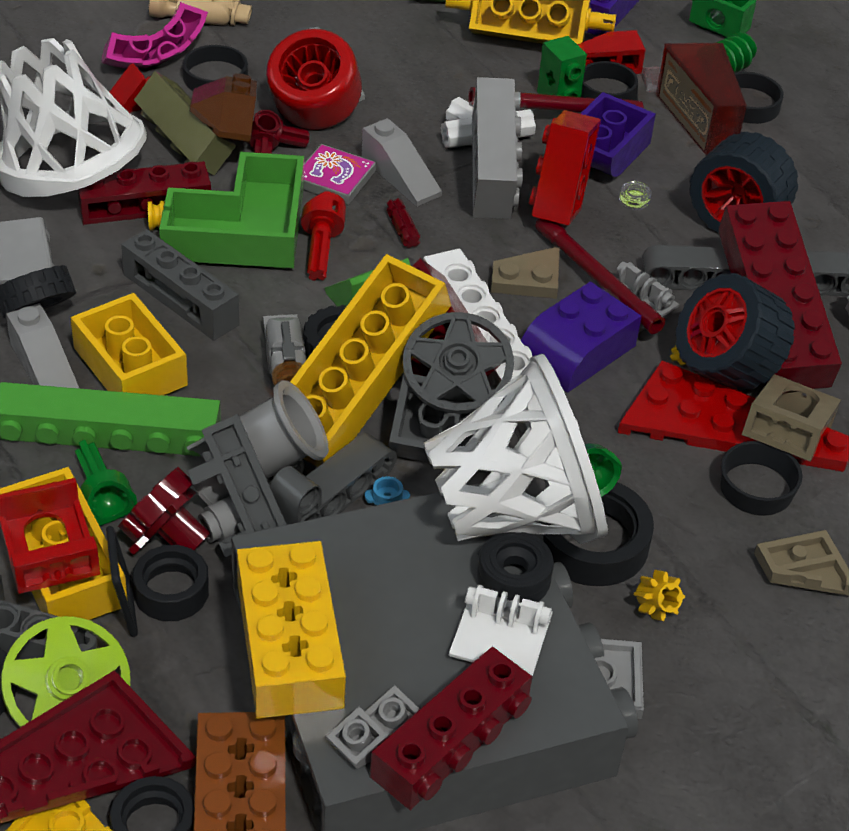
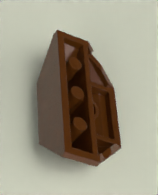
(227, 106)

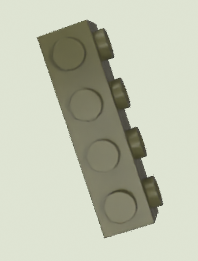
(169, 108)

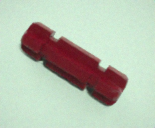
(403, 223)

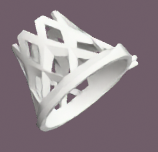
(48, 119)
(547, 450)

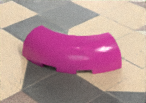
(159, 47)

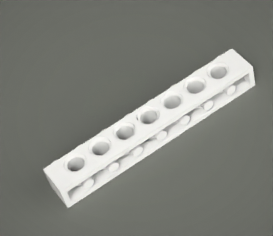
(478, 301)

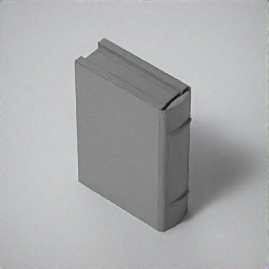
(23, 247)

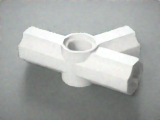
(458, 129)

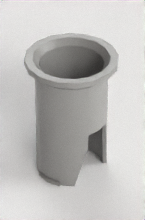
(280, 432)

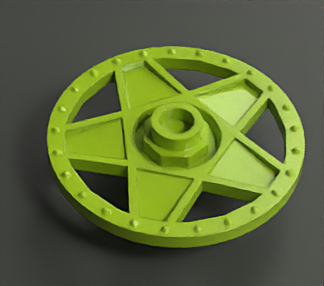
(62, 669)

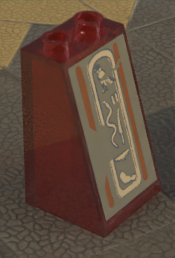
(701, 92)

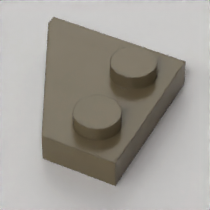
(528, 274)
(805, 562)

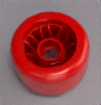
(314, 79)

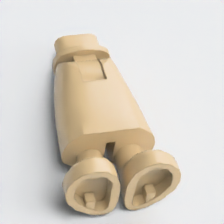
(219, 11)

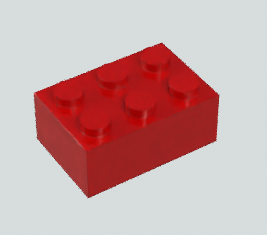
(564, 167)

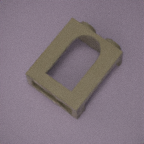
(788, 418)

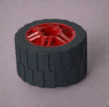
(734, 332)

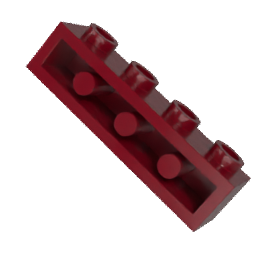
(127, 191)
(451, 728)

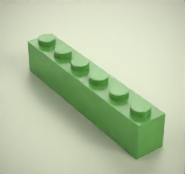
(104, 417)

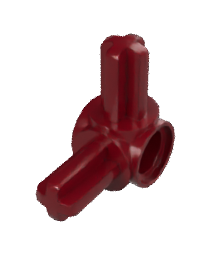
(269, 131)

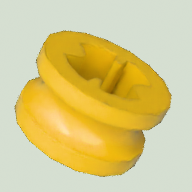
(155, 214)

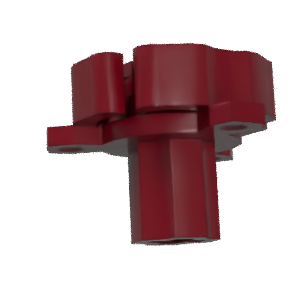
(164, 513)

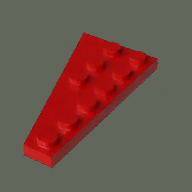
(709, 416)

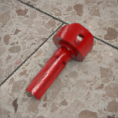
(323, 224)

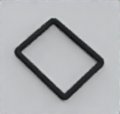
(116, 557)

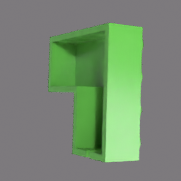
(243, 226)

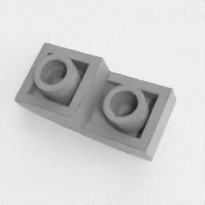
(367, 729)

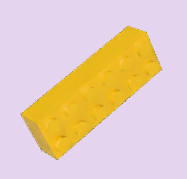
(365, 348)

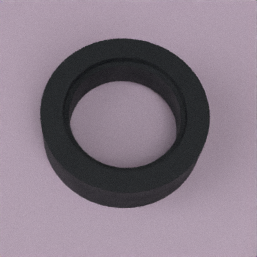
(614, 566)

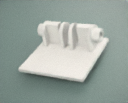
(506, 625)

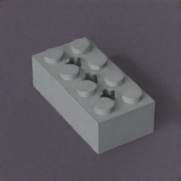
(496, 148)

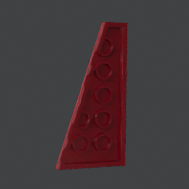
(86, 749)

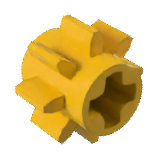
(659, 595)

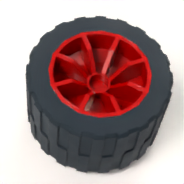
(741, 171)

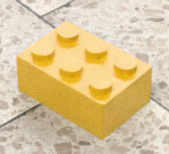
(129, 348)

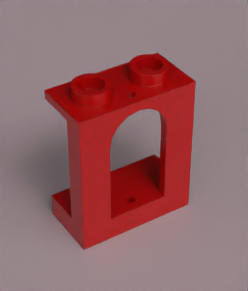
(53, 563)

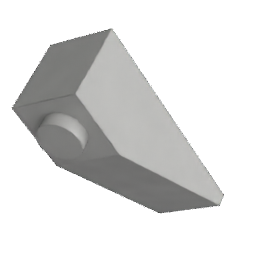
(399, 162)
(39, 347)

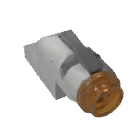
(283, 346)

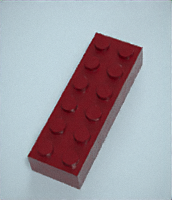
(769, 250)

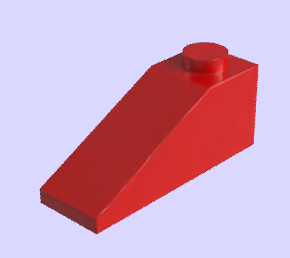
(617, 47)

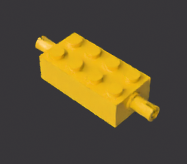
(533, 19)

